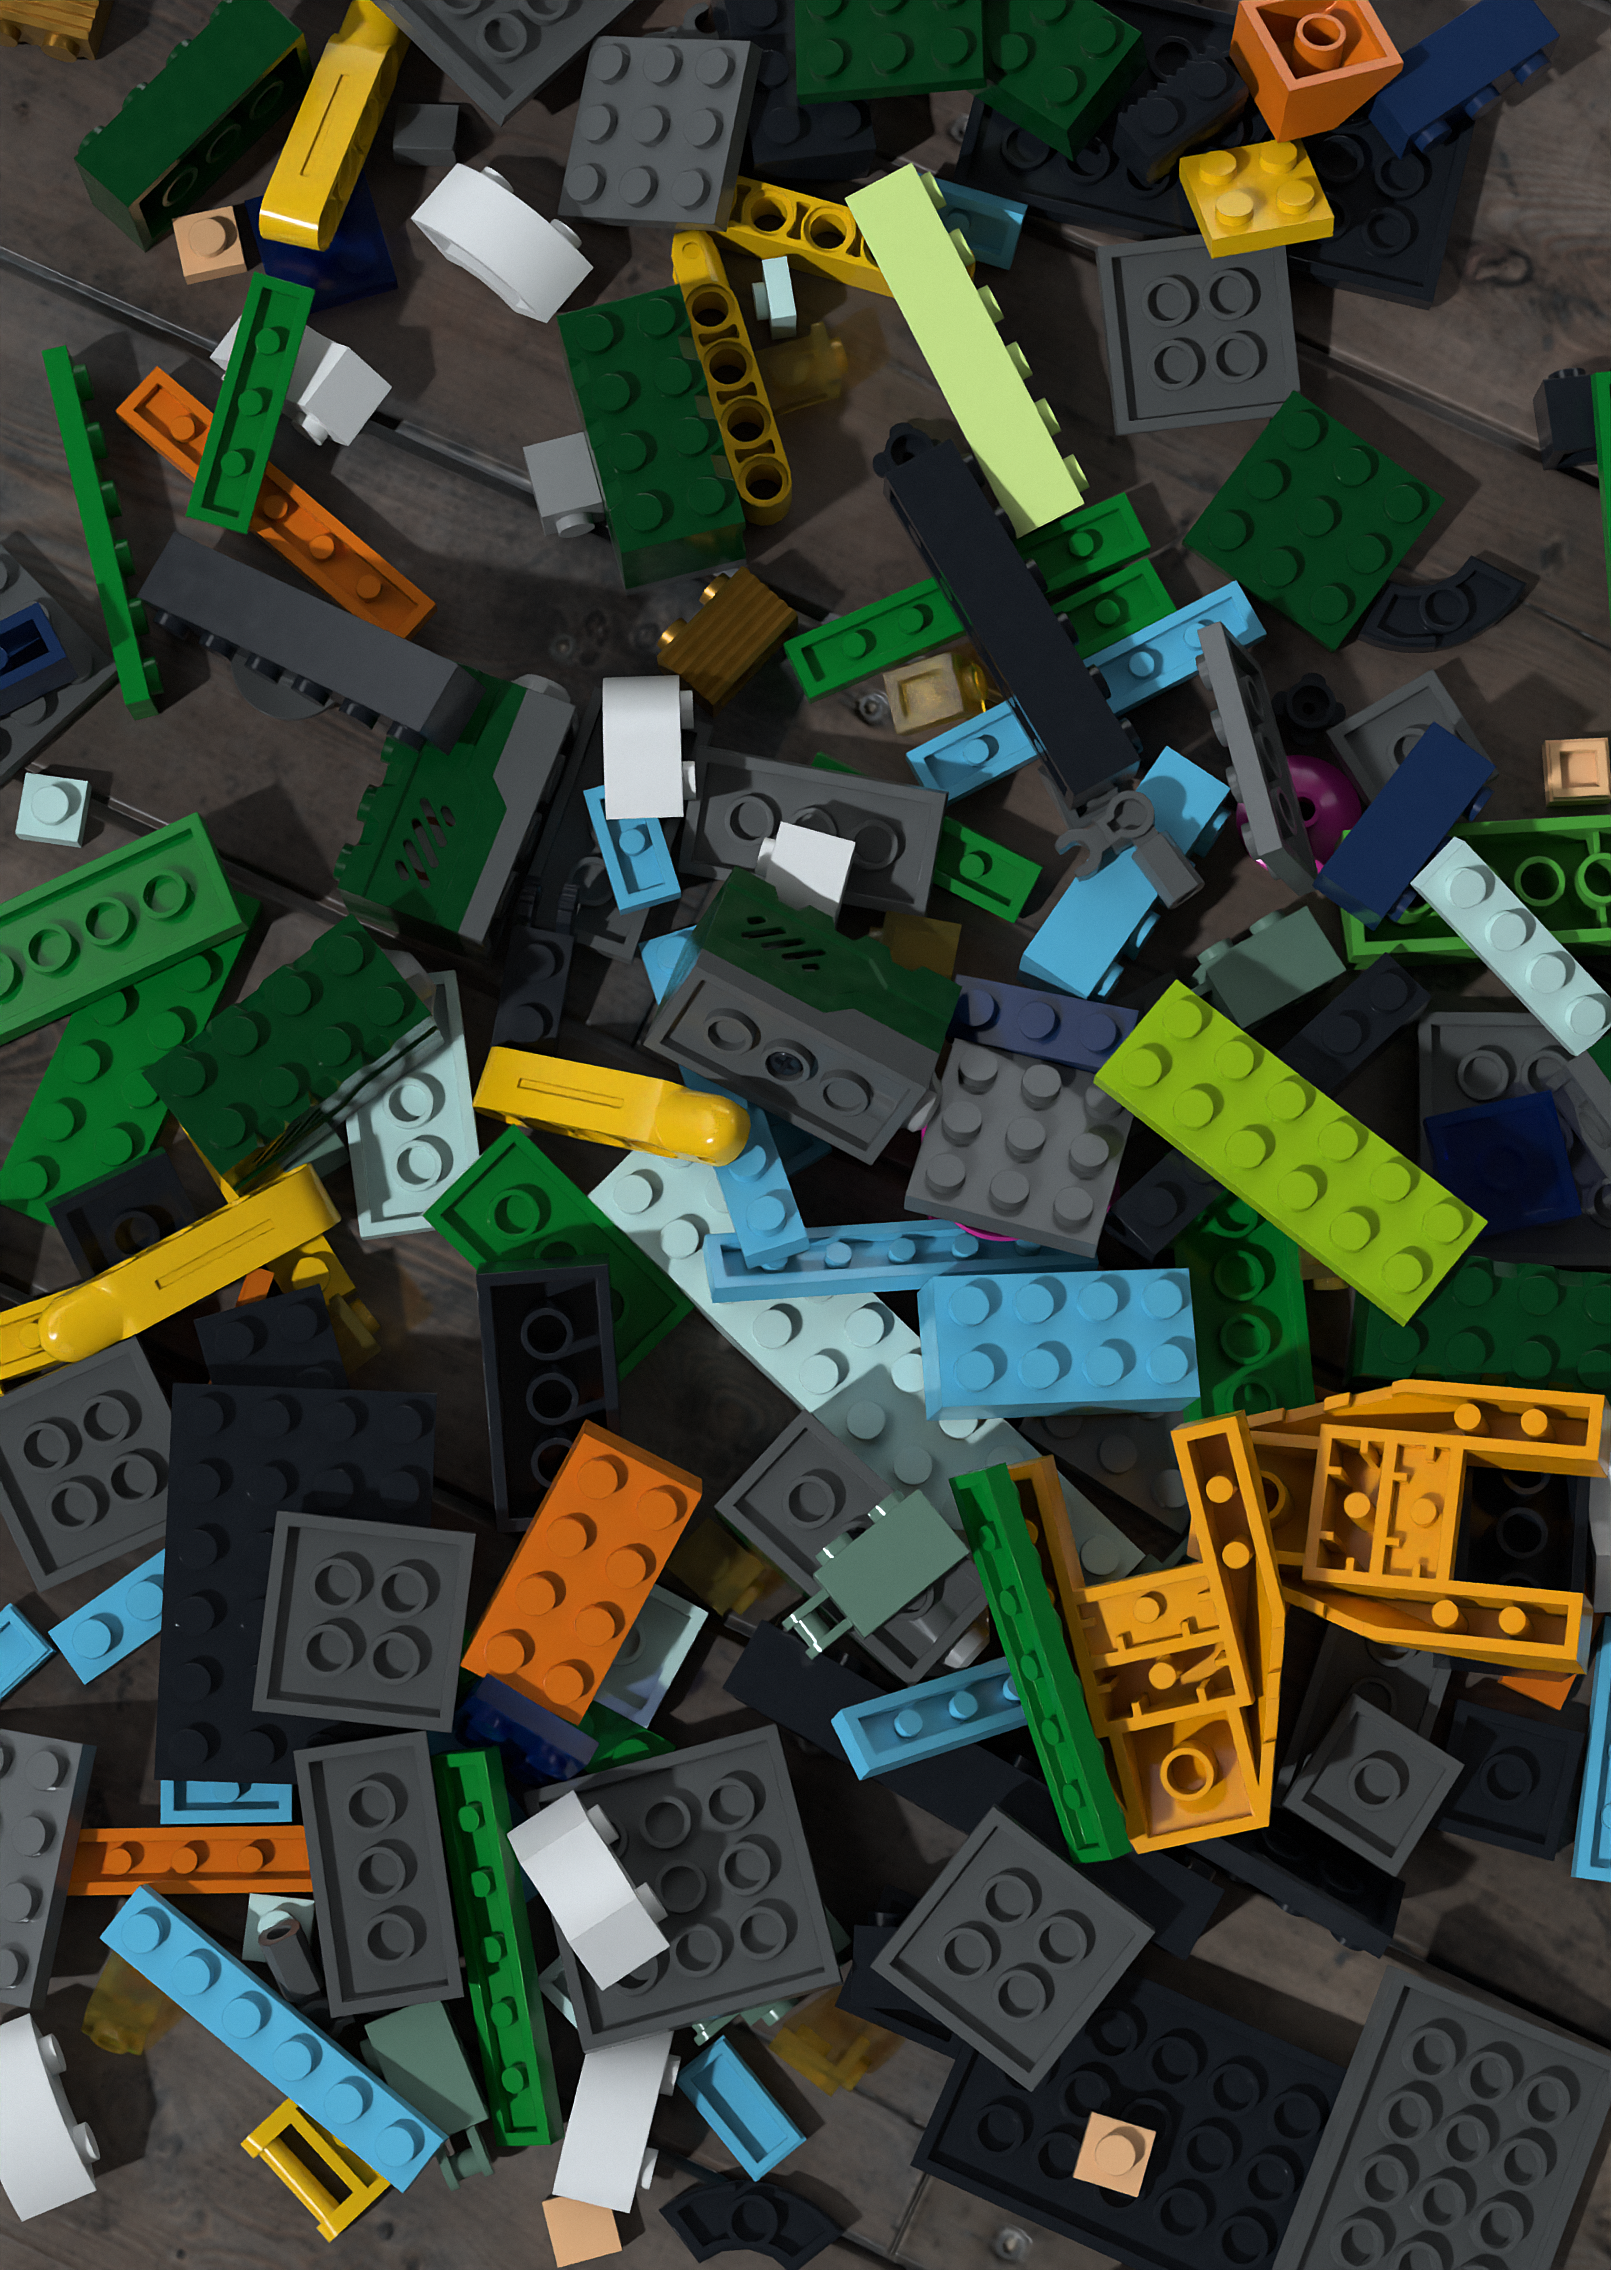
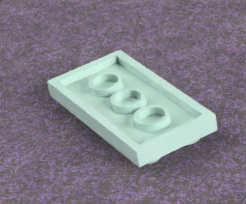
(416, 1131)

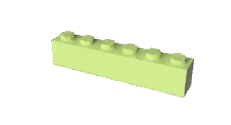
(965, 350)

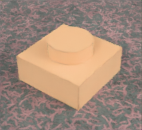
(209, 245)
(1114, 2154)

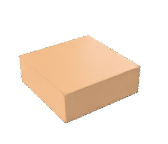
(1576, 772)
(580, 2230)

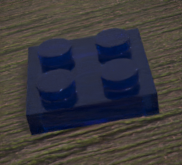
(351, 267)
(1505, 1162)
(529, 1737)

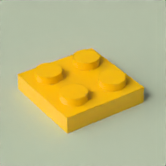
(1255, 197)

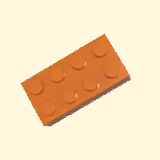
(582, 1572)

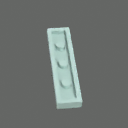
(1515, 946)

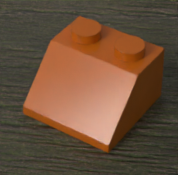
(1311, 61)

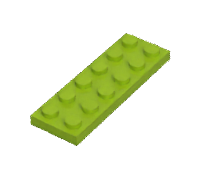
(1290, 1152)

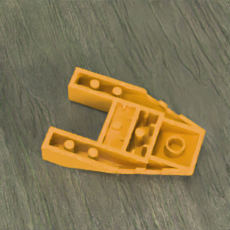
(1372, 1507)
(1182, 1657)

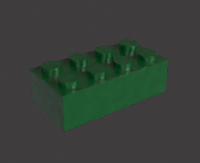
(1058, 67)
(195, 118)

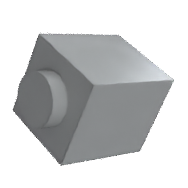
(564, 485)

